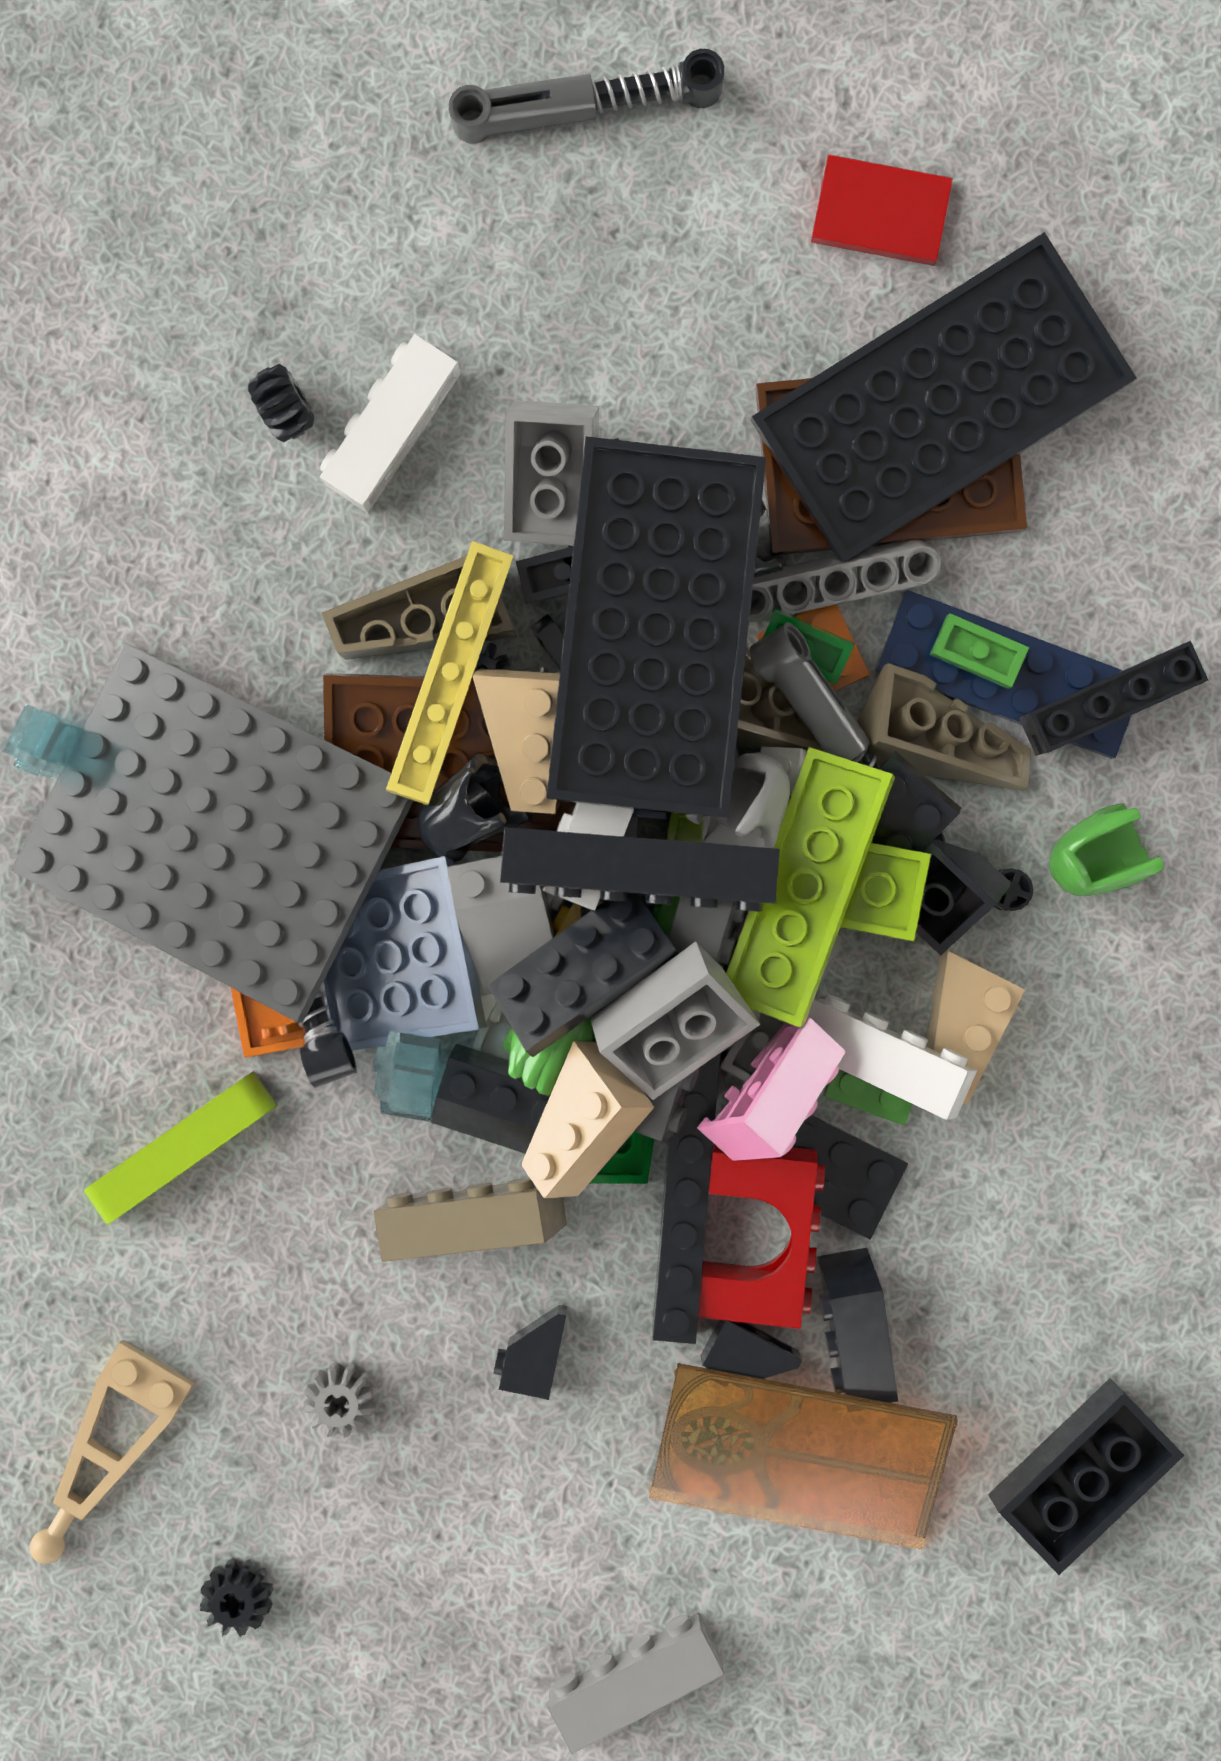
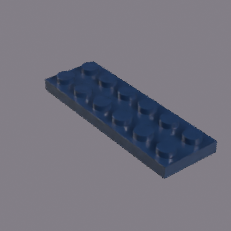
(1043, 678)

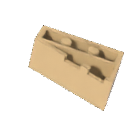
(520, 723)
(970, 1012)
(583, 1122)

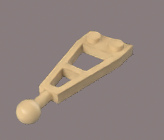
(144, 1382)

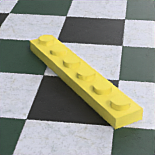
(449, 673)

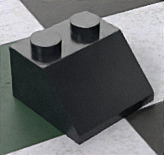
(956, 893)

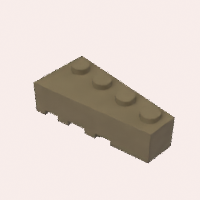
(404, 616)
(467, 1220)

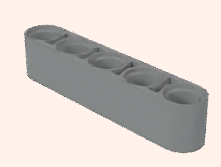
(854, 582)

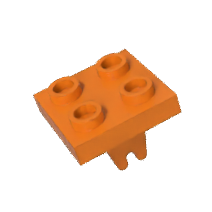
(263, 1028)

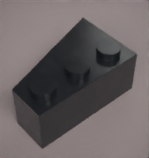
(858, 1326)

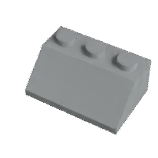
(673, 1021)

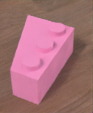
(778, 1095)

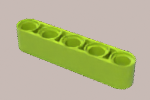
(180, 1148)

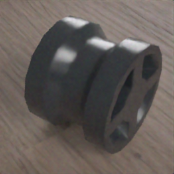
(1018, 893)

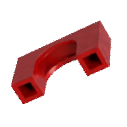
(773, 1290)

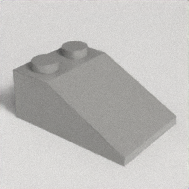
(544, 469)
(495, 923)

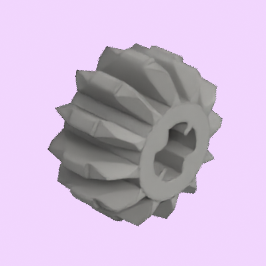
(335, 1385)

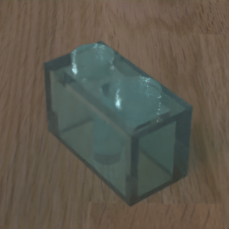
(43, 741)
(408, 1075)

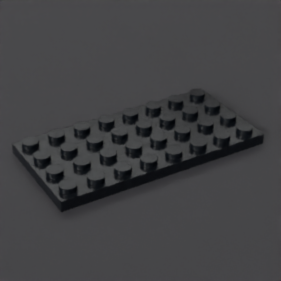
(943, 398)
(656, 628)

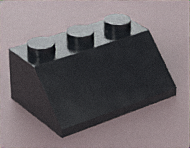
(486, 1101)

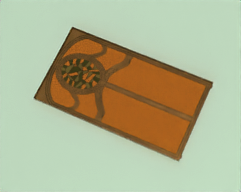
(801, 1456)

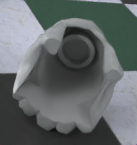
(756, 804)

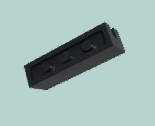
(1113, 698)

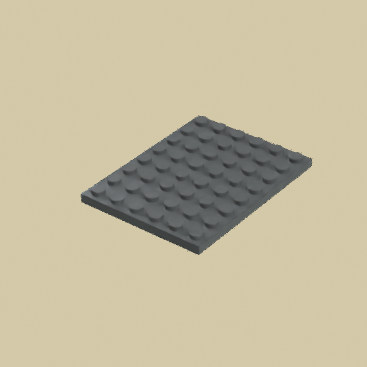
(214, 832)

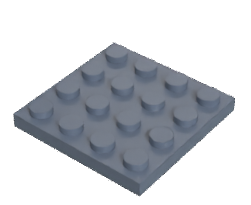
(404, 962)

